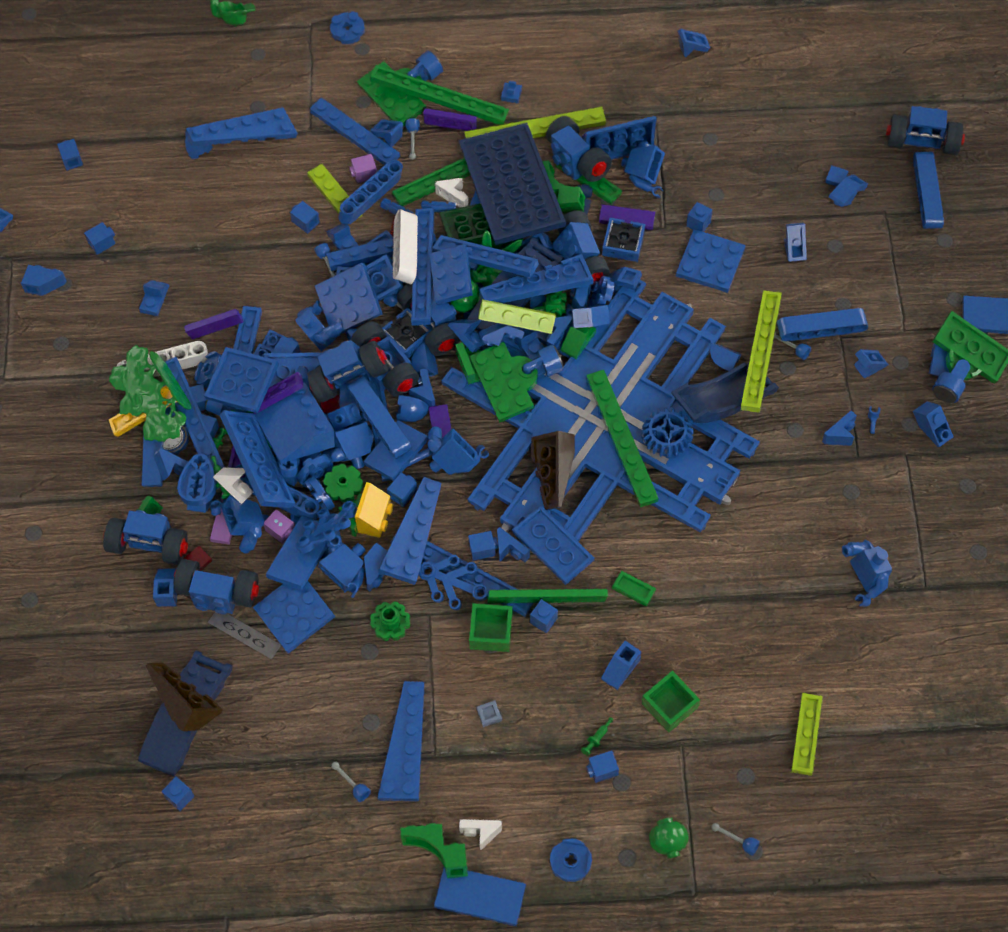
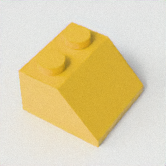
(373, 511)

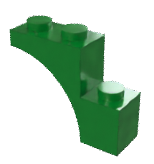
(568, 197)
(431, 838)

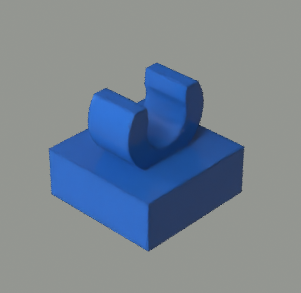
(511, 92)

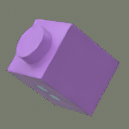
(363, 168)
(279, 526)

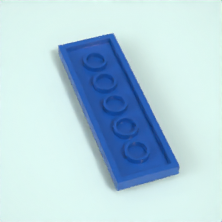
(257, 459)

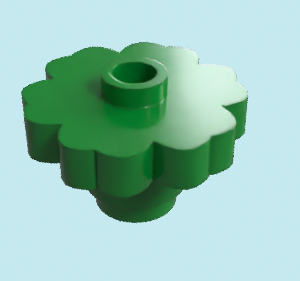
(343, 483)
(390, 621)

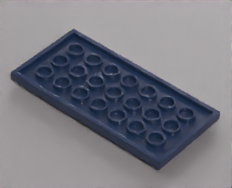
(512, 183)

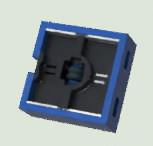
(623, 239)
(406, 335)

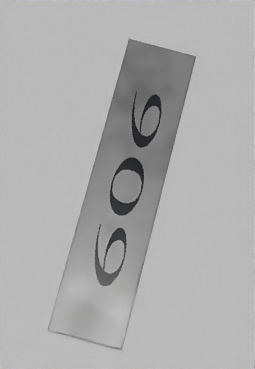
(245, 634)

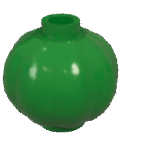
(468, 303)
(668, 837)

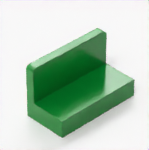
(466, 364)

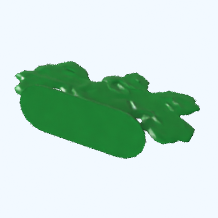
(145, 396)

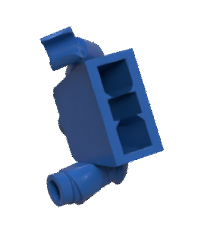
(644, 166)
(315, 329)
(351, 444)
(453, 452)
(241, 520)
(344, 565)
(871, 568)

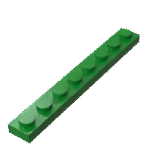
(438, 95)
(622, 438)

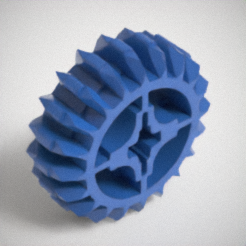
(681, 429)

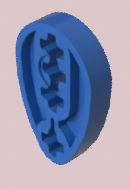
(188, 477)

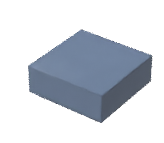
(489, 713)

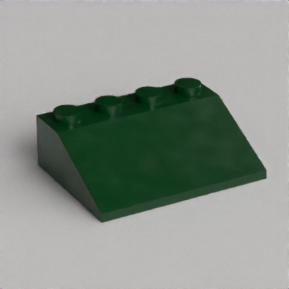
(468, 225)

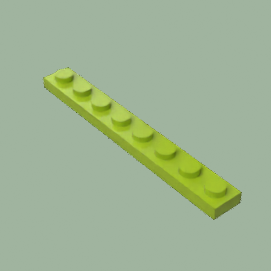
(538, 127)
(761, 351)

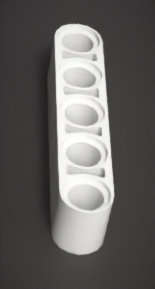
(405, 247)
(187, 350)

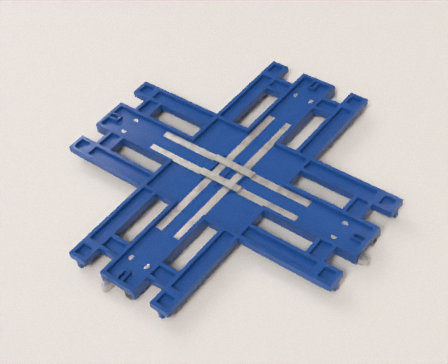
(570, 407)

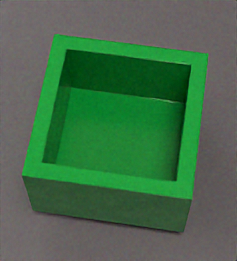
(491, 627)
(670, 701)

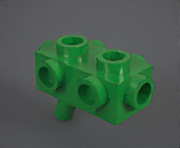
(554, 304)

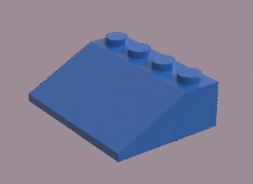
(622, 138)
(296, 426)

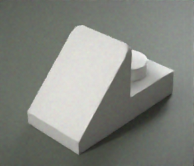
(451, 191)
(231, 481)
(486, 828)

